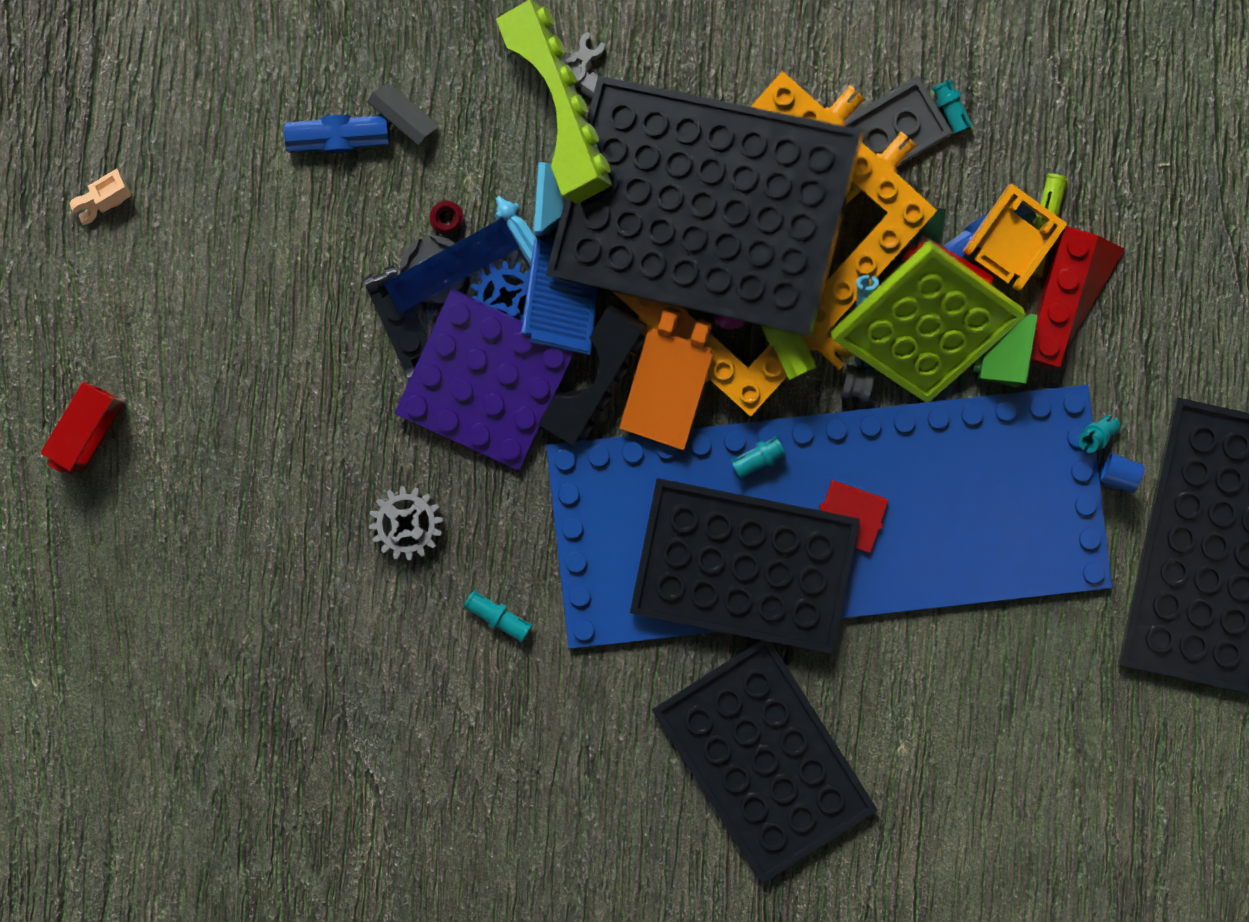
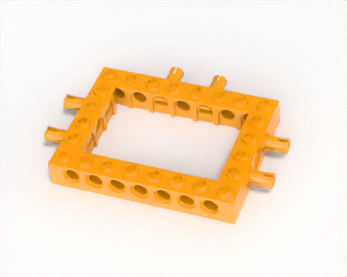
(878, 180)

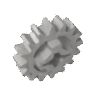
(418, 533)

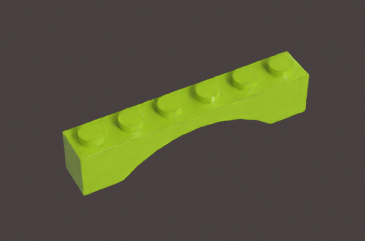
(576, 160)

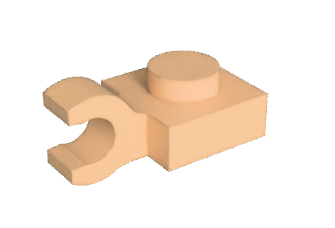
(103, 195)

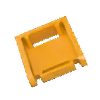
(1009, 242)

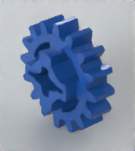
(500, 285)

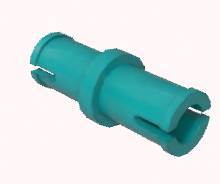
(497, 616)

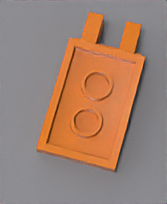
(669, 382)

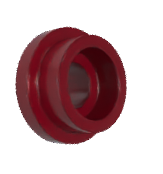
(442, 207)

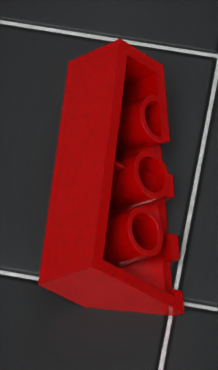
(1071, 285)

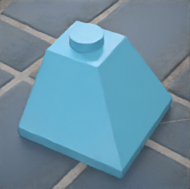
(548, 202)

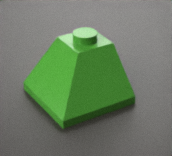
(1010, 357)

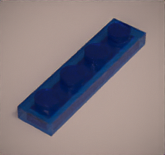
(451, 265)

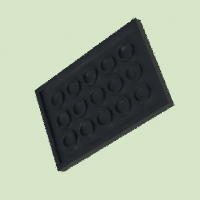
(744, 565)
(764, 759)

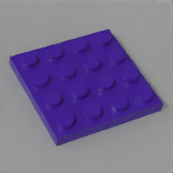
(483, 380)

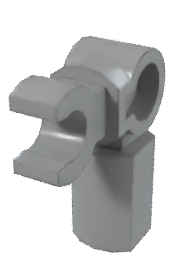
(581, 63)

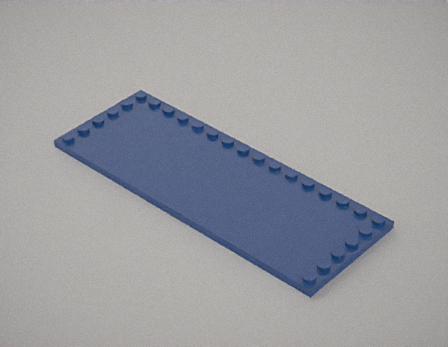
(978, 510)

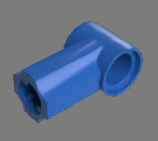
(1121, 473)

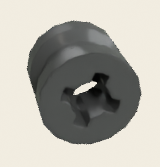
(857, 383)

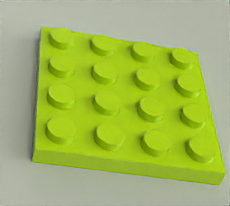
(928, 322)

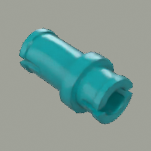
(952, 106)
(1097, 435)
(758, 457)

